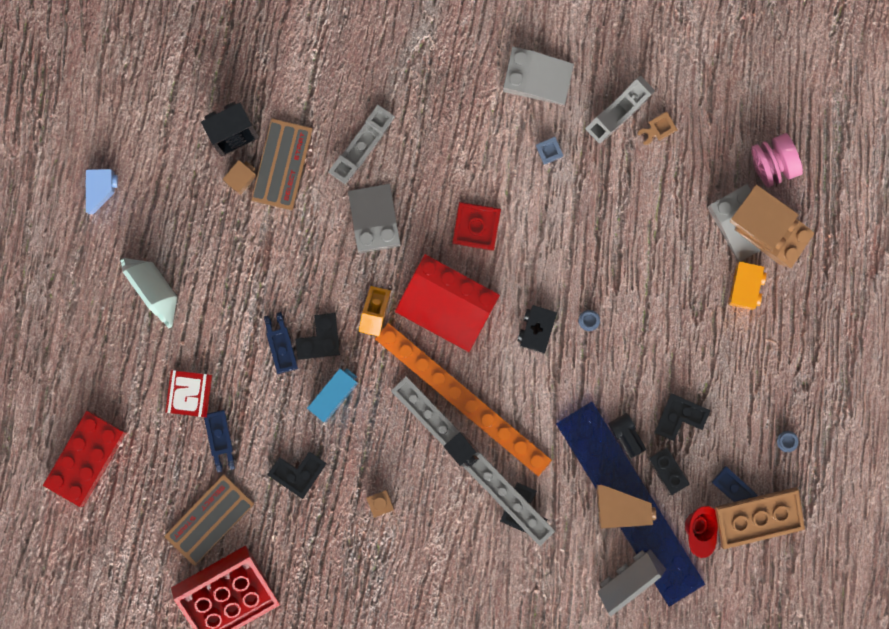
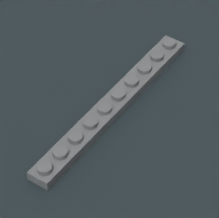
(482, 470)

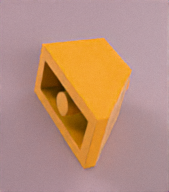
(374, 311)

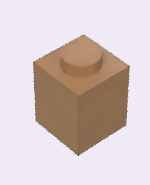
(240, 176)
(380, 503)

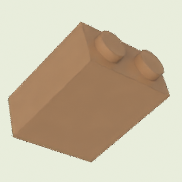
(765, 219)

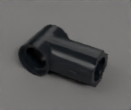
(624, 430)

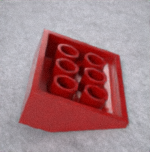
(447, 303)
(225, 593)

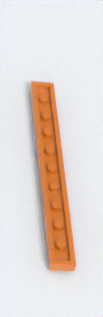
(463, 399)

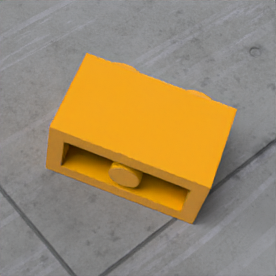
(747, 286)

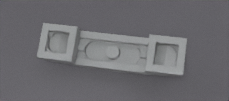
(362, 145)

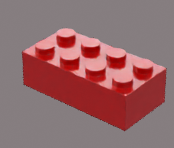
(84, 459)

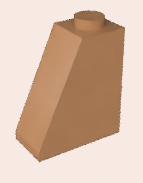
(622, 510)

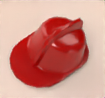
(702, 531)

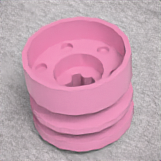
(771, 162)

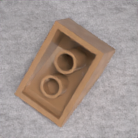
(791, 248)

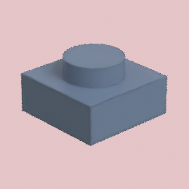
(549, 151)

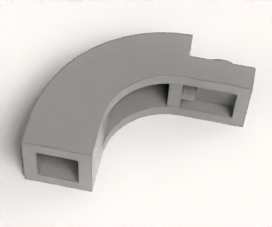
(620, 110)

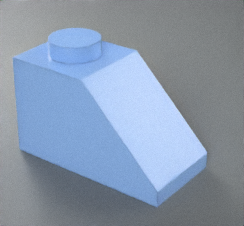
(99, 188)

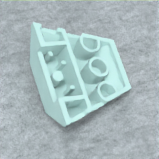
(151, 288)

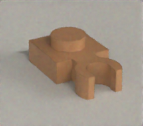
(660, 126)

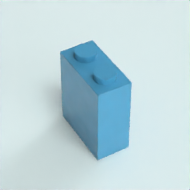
(333, 394)

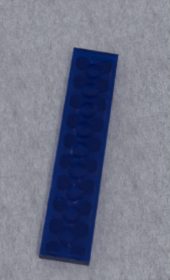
(609, 466)

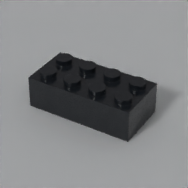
(229, 128)

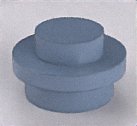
(589, 320)
(787, 441)

